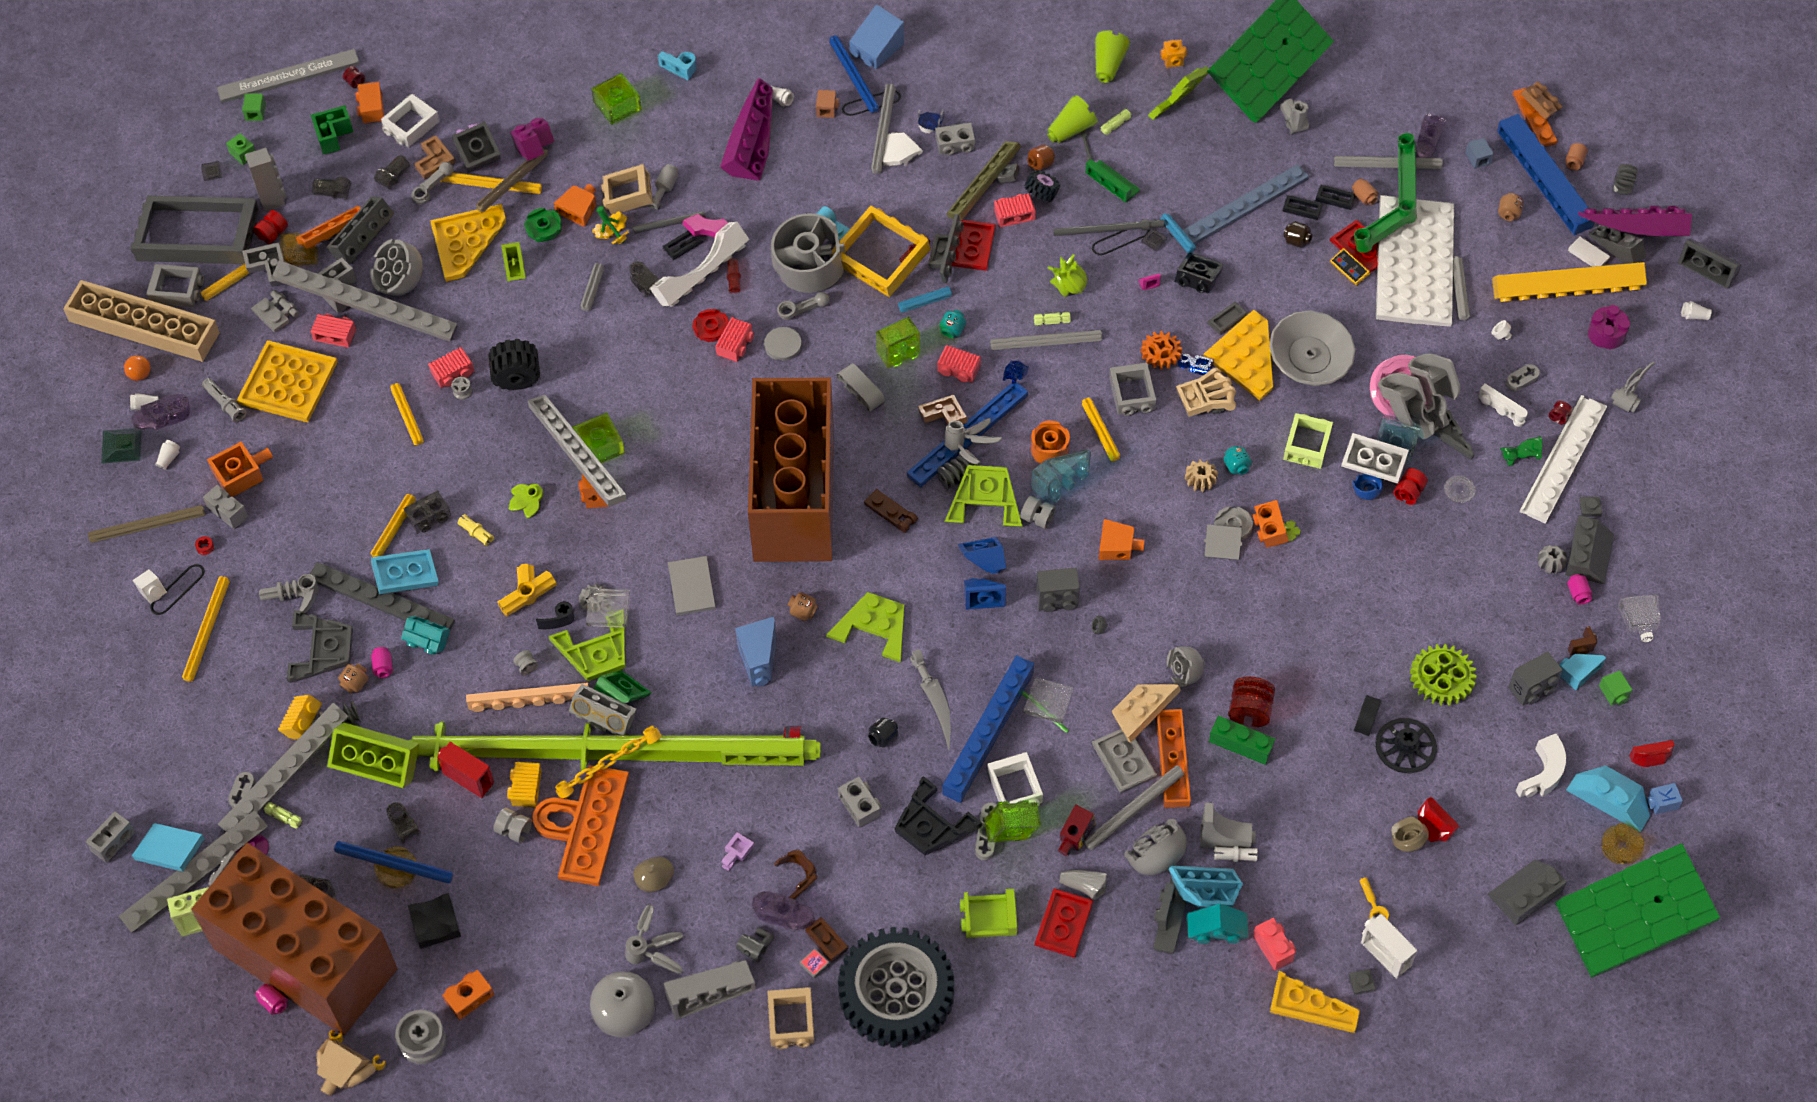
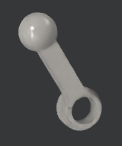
(444, 170)
(821, 299)

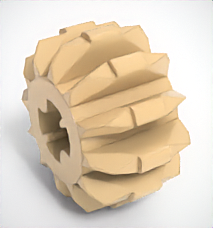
(1201, 475)

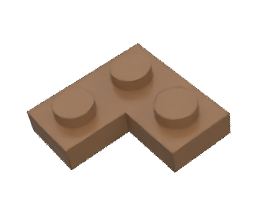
(436, 153)
(945, 407)

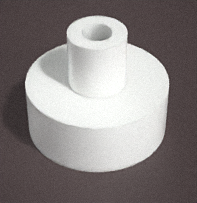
(1502, 330)

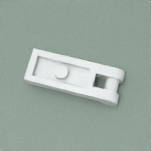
(1503, 405)

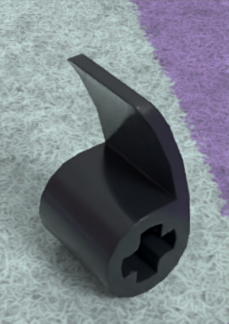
(560, 620)

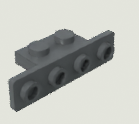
(944, 249)
(1169, 918)

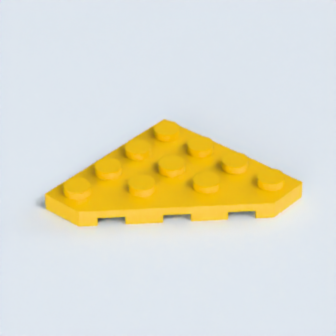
(465, 238)
(1246, 355)

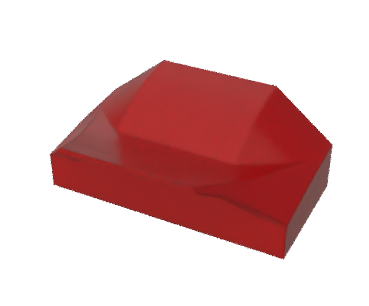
(1652, 754)
(1437, 820)

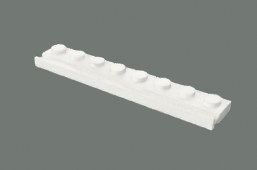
(1563, 459)

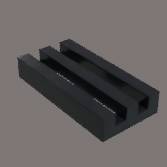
(1334, 199)
(1302, 210)
(680, 249)

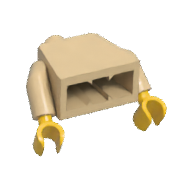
(343, 1065)

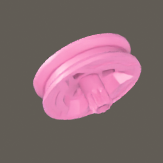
(1396, 364)

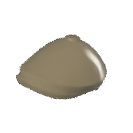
(1413, 833)
(653, 874)

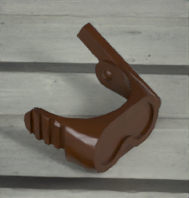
(797, 856)

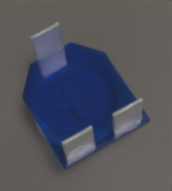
(929, 121)

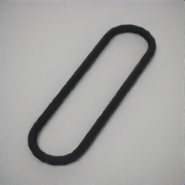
(866, 110)
(1118, 247)
(195, 565)

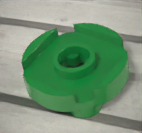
(544, 216)

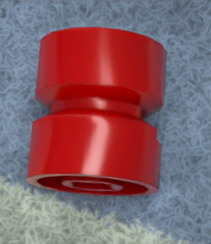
(270, 227)
(1410, 486)

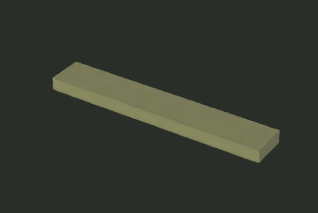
(984, 179)

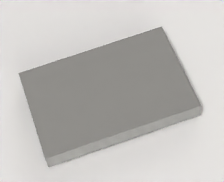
(691, 585)
(1124, 760)

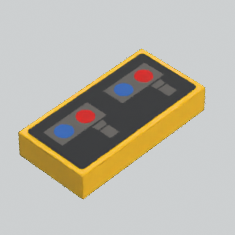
(1349, 267)

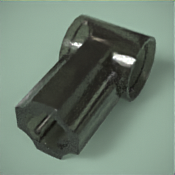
(390, 175)
(336, 188)

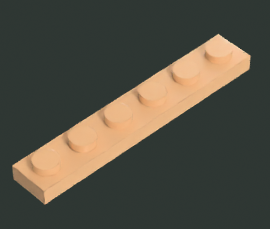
(521, 697)

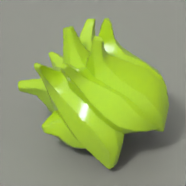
(1069, 277)

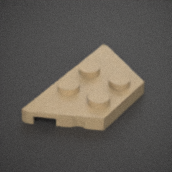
(1142, 707)

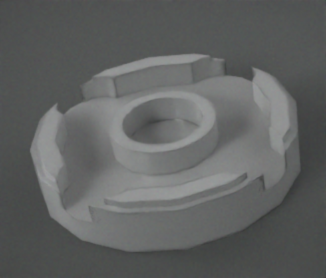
(782, 343)
(1239, 517)

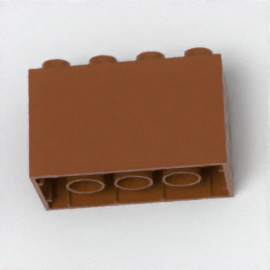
(791, 469)
(295, 938)

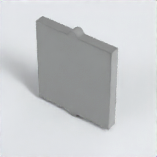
(1223, 542)

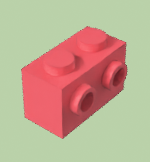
(1274, 944)

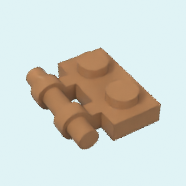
(1541, 100)

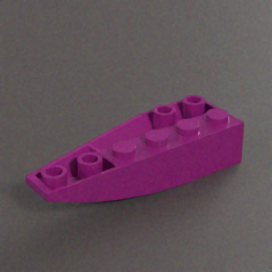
(750, 136)
(1643, 221)

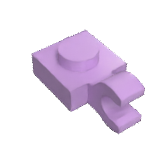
(738, 849)

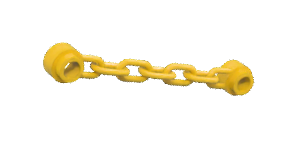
(565, 789)

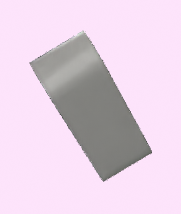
(861, 386)

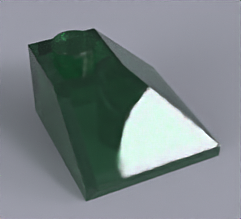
(121, 445)

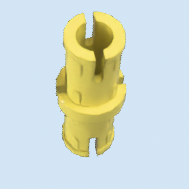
(475, 530)

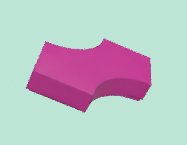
(701, 226)

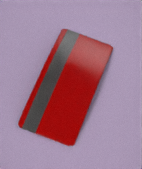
(792, 732)

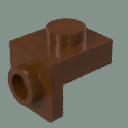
(1585, 644)

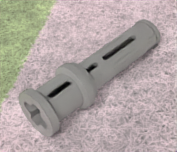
(228, 405)

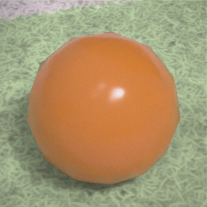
(137, 368)

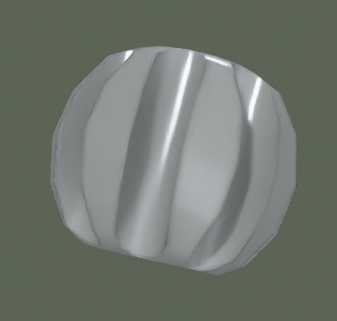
(1552, 559)

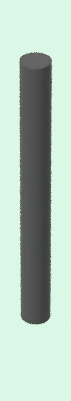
(664, 223)

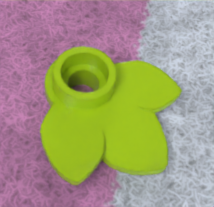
(524, 500)

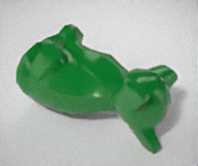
(1527, 448)

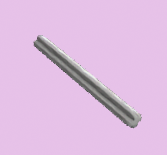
(883, 128)
(1384, 162)
(1047, 339)
(1133, 807)

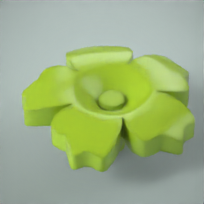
(1291, 530)

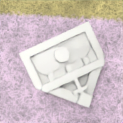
(899, 149)

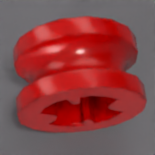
(205, 550)

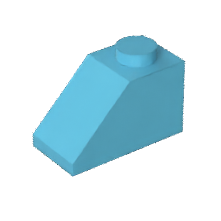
(1580, 668)

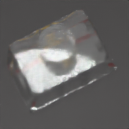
(1641, 615)

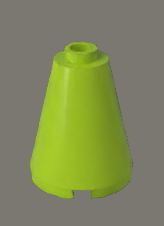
(1109, 54)
(1071, 120)

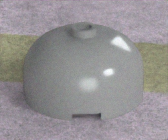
(396, 268)
(1167, 851)
(619, 1013)

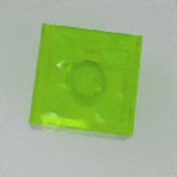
(616, 98)
(898, 342)
(601, 437)
(1012, 821)

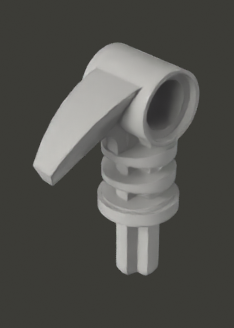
(298, 589)

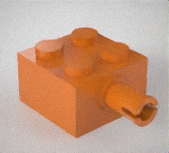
(238, 469)

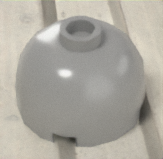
(1187, 663)

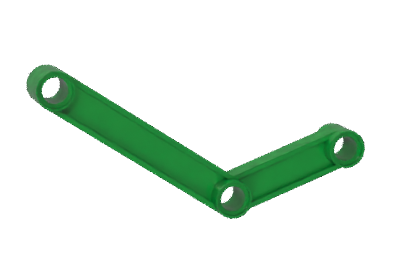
(1407, 209)

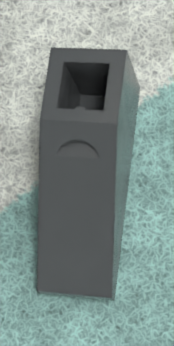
(1620, 244)

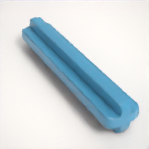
(1178, 233)
(924, 299)

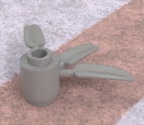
(1624, 397)
(956, 433)
(637, 946)

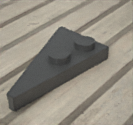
(1453, 436)

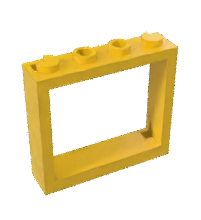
(890, 285)

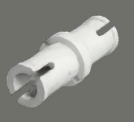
(1235, 853)

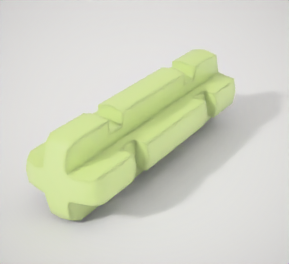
(1115, 122)
(1052, 318)
(282, 815)

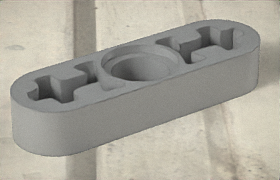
(979, 844)

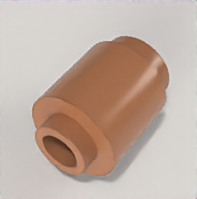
(1576, 156)
(1365, 192)

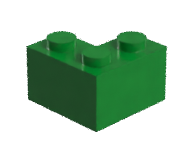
(329, 125)

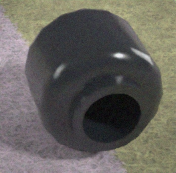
(883, 732)

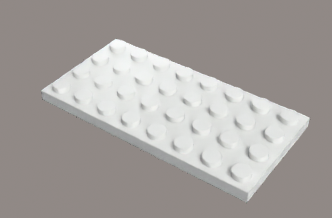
(1417, 266)

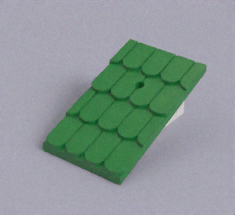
(1270, 57)
(1637, 910)

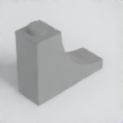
(1224, 832)

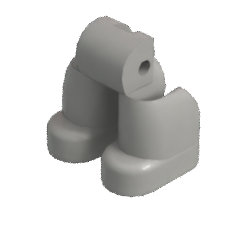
(1430, 381)

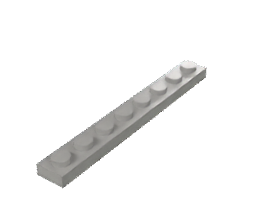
(286, 766)
(194, 871)

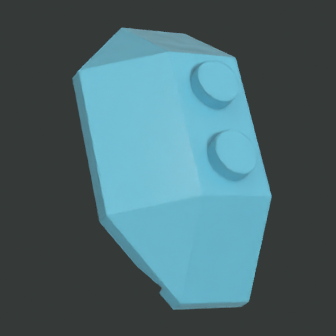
(1613, 795)
(1206, 885)

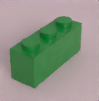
(1241, 740)

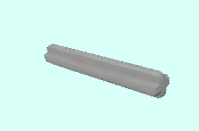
(1460, 289)

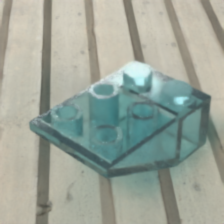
(1059, 472)

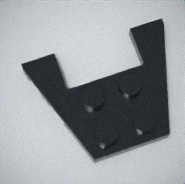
(925, 827)

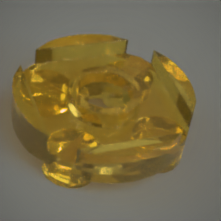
(1623, 855)
(393, 878)

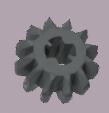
(1625, 179)

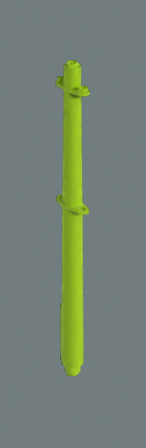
(585, 747)

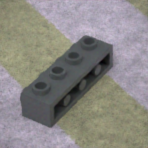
(361, 230)

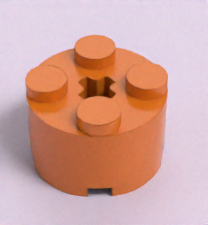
(1049, 441)

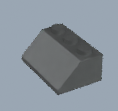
(1709, 263)
(1590, 549)
(1528, 890)

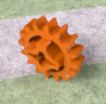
(1164, 350)

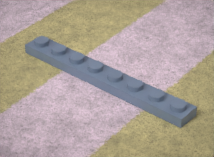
(1246, 204)

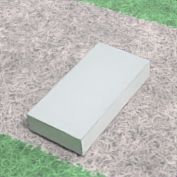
(1588, 253)

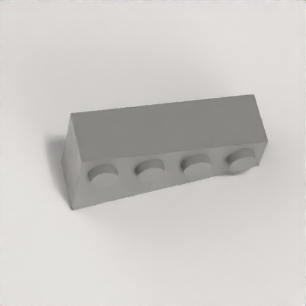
(266, 179)
(708, 988)

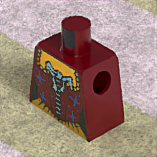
(1084, 821)

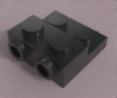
(1198, 273)

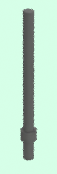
(1144, 224)

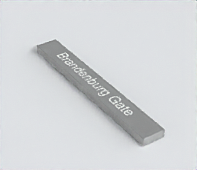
(288, 75)

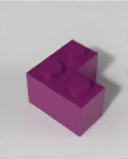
(532, 137)

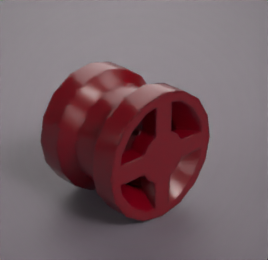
(353, 77)
(1560, 412)

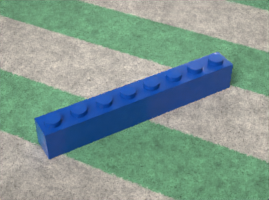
(1544, 173)
(988, 729)

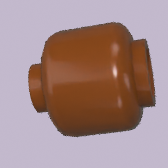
(1041, 157)

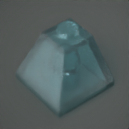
(1398, 434)

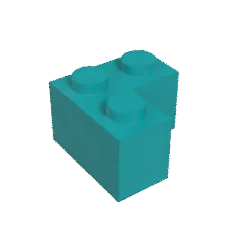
(1217, 923)

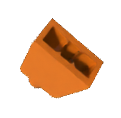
(577, 204)
(1118, 541)

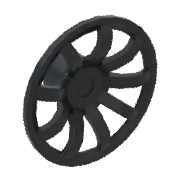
(1407, 743)

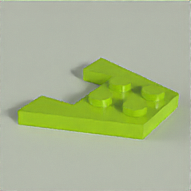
(1184, 87)
(985, 488)
(875, 616)
(596, 655)

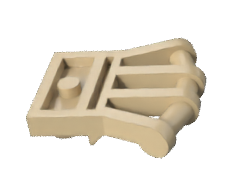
(1195, 396)

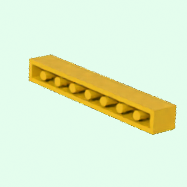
(1569, 281)

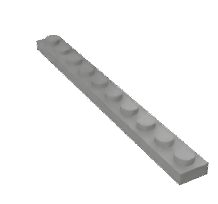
(364, 301)
(577, 450)

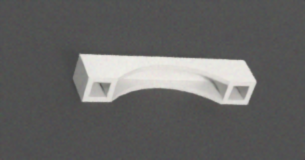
(726, 242)

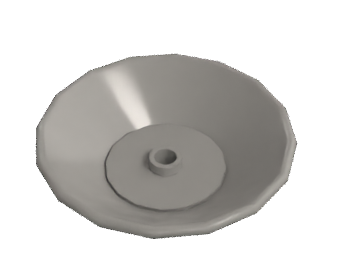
(1315, 335)

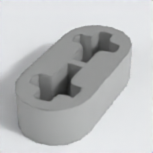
(1520, 374)
(237, 787)

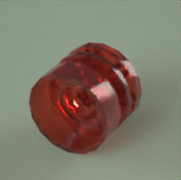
(1252, 699)

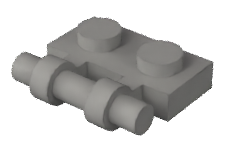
(271, 315)

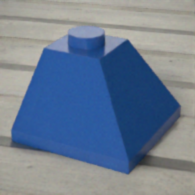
(985, 553)
(984, 594)

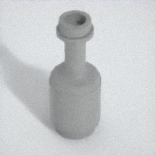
(664, 183)

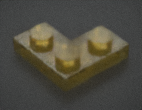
(295, 254)

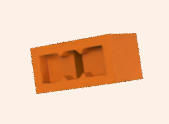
(1270, 524)

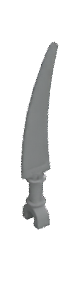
(934, 693)

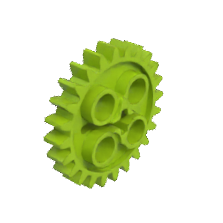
(1455, 687)

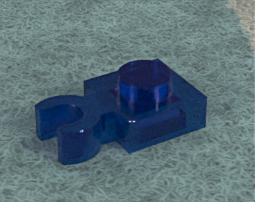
(1198, 365)
(1014, 371)

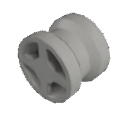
(457, 386)
(525, 662)

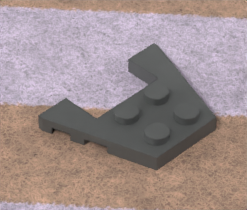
(329, 646)

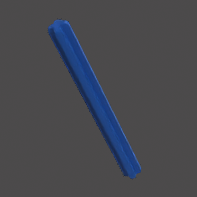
(854, 74)
(393, 862)

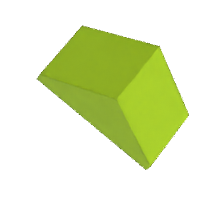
(513, 261)

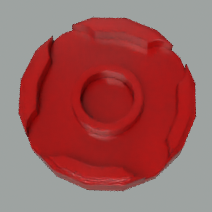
(705, 326)

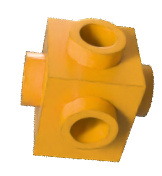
(1173, 53)

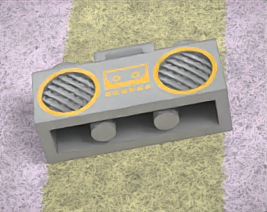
(602, 711)

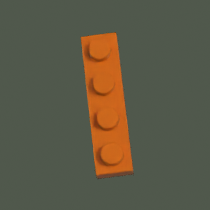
(1535, 121)
(326, 230)

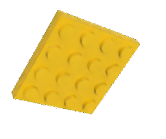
(287, 381)

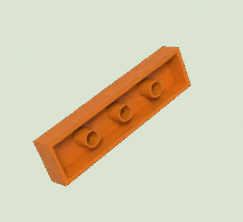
(1173, 753)

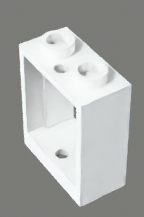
(429, 120)
(1011, 765)
(1388, 945)

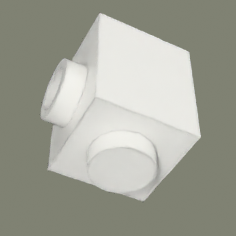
(149, 586)

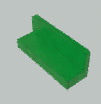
(1111, 180)

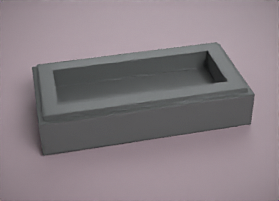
(1227, 318)

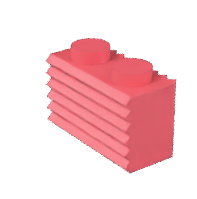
(1014, 210)
(333, 330)
(734, 339)
(959, 364)
(450, 367)

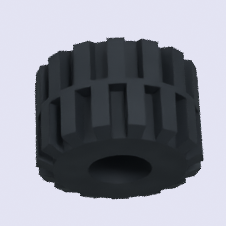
(514, 364)

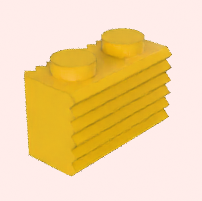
(299, 716)
(525, 784)

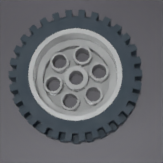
(880, 957)

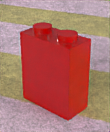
(465, 769)

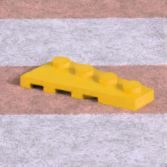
(1303, 1003)

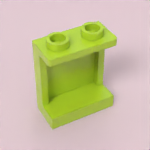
(989, 915)

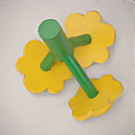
(615, 222)

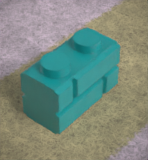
(425, 634)

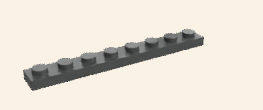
(369, 595)

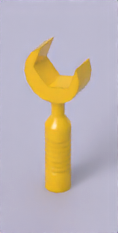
(1371, 898)

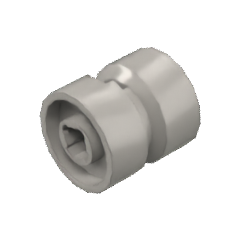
(1031, 511)
(510, 824)

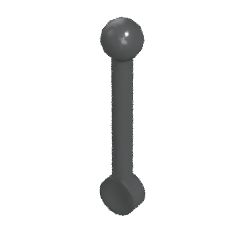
(1084, 135)

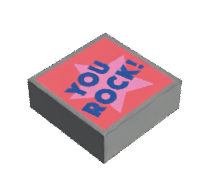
(814, 963)

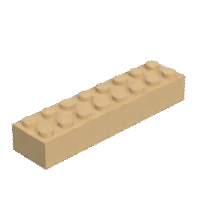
(141, 320)

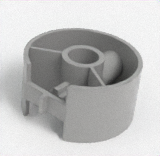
(807, 236)

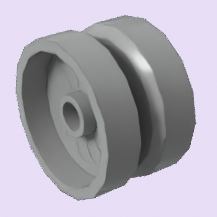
(421, 1037)

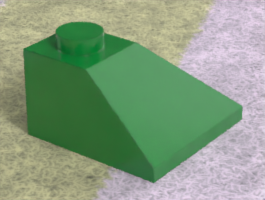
(621, 687)

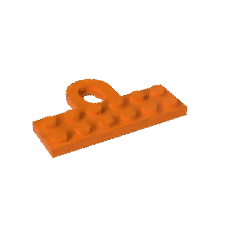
(591, 828)

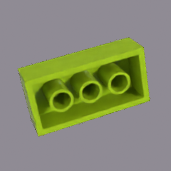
(373, 755)

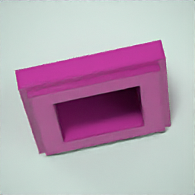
(1150, 281)

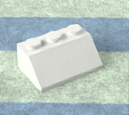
(1375, 458)

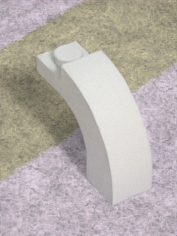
(1554, 760)

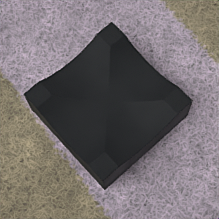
(434, 921)

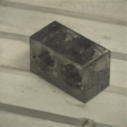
(426, 510)

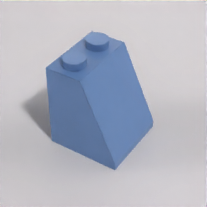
(877, 37)
(757, 649)

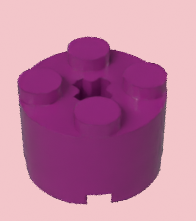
(1608, 327)

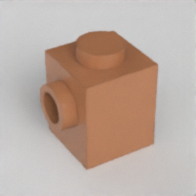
(826, 103)

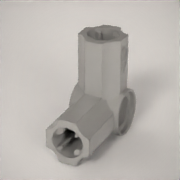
(1295, 115)

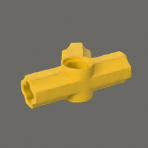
(526, 583)

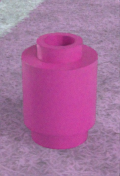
(1579, 589)
(381, 662)
(271, 999)

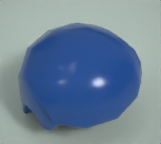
(1373, 484)

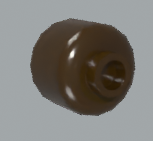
(1298, 234)

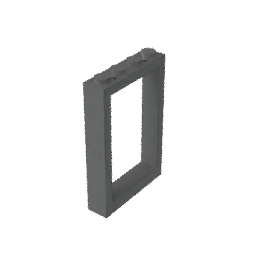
(196, 253)

